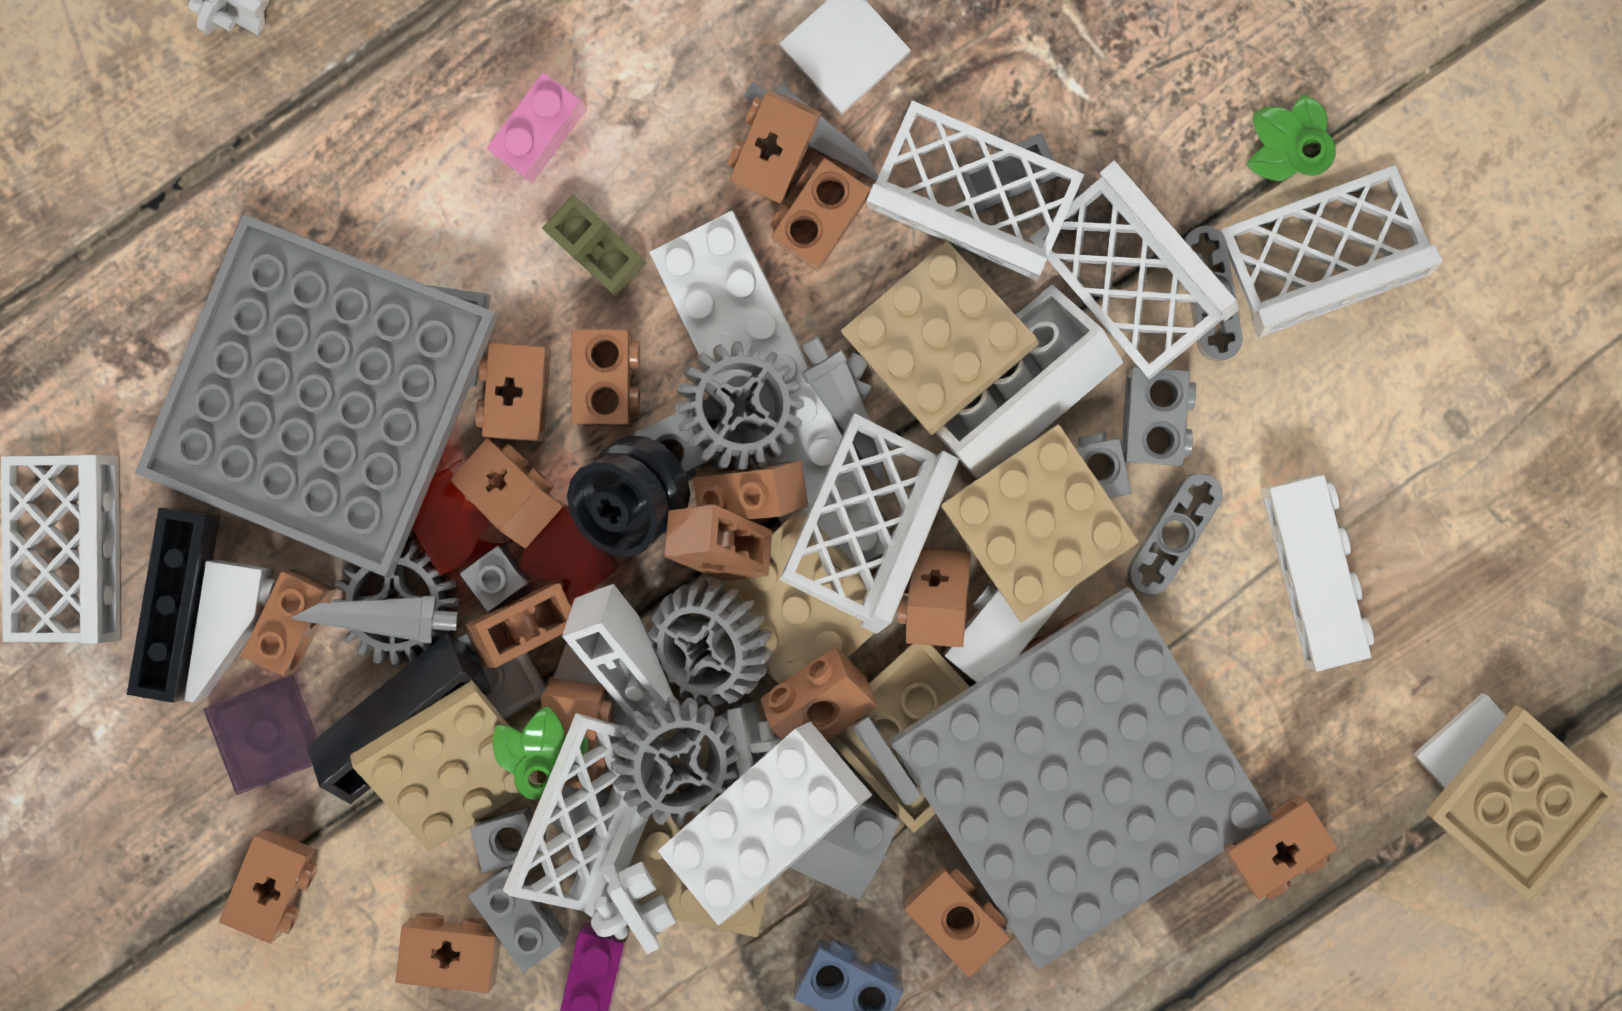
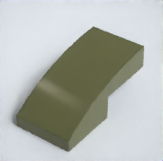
(594, 245)

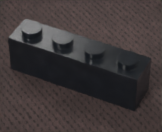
(171, 603)
(416, 687)

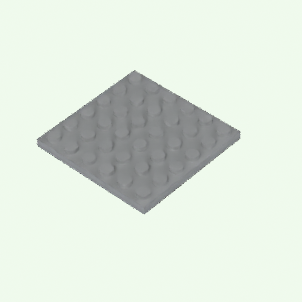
(317, 395)
(1081, 778)

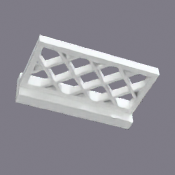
(956, 227)
(1172, 254)
(1354, 282)
(900, 548)
(97, 553)
(615, 823)

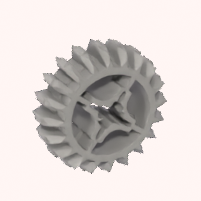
(720, 394)
(398, 582)
(732, 638)
(684, 744)

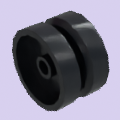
(626, 495)

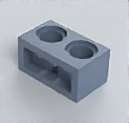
(856, 977)

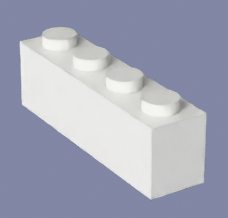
(1317, 572)
(995, 634)

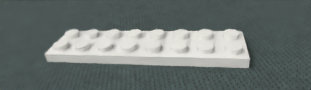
(729, 300)

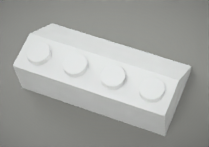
(1037, 389)

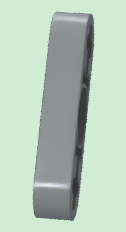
(1232, 325)
(1183, 498)

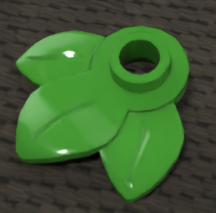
(1287, 135)
(531, 750)

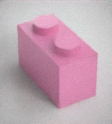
(537, 128)

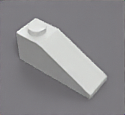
(227, 615)
(617, 650)

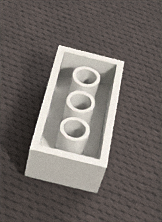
(764, 822)

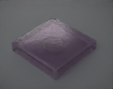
(262, 734)

